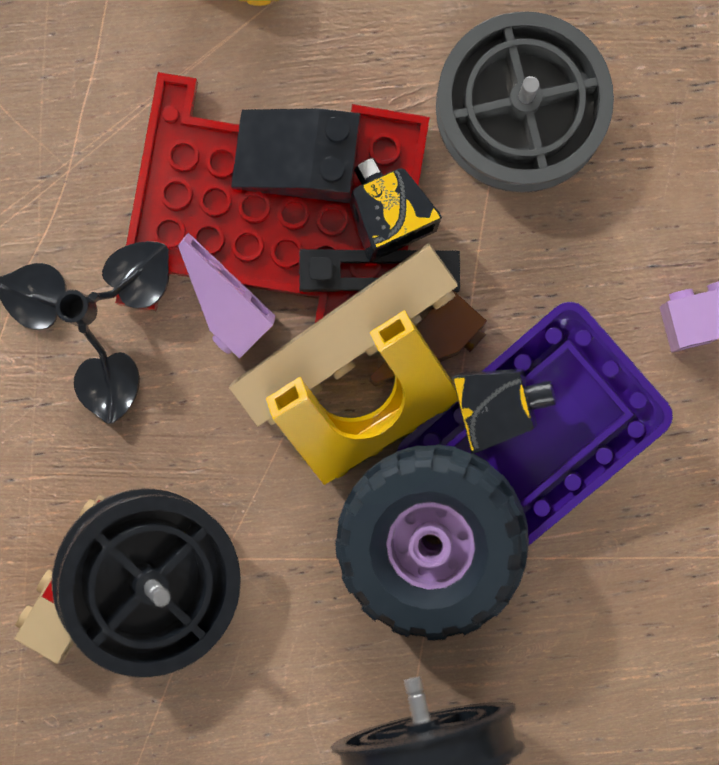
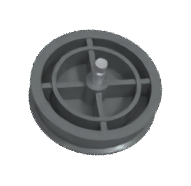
(524, 101)

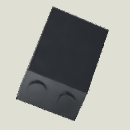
(297, 152)

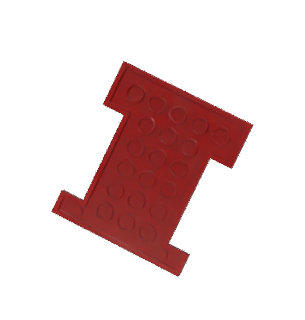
(251, 233)

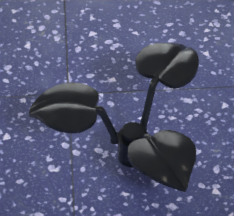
(39, 294)

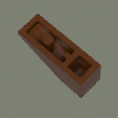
(446, 333)

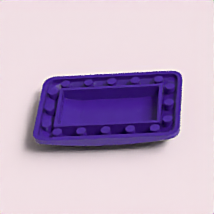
(599, 421)

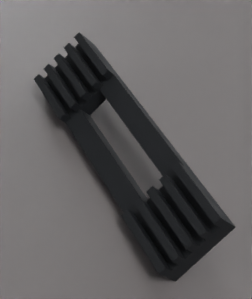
(321, 268)

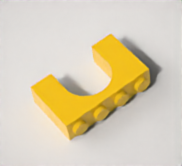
(337, 443)

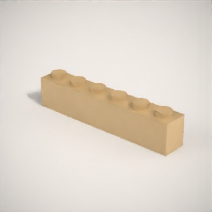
(345, 332)

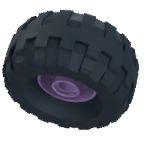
(426, 585)

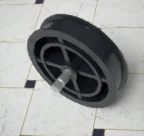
(145, 582)
(440, 737)

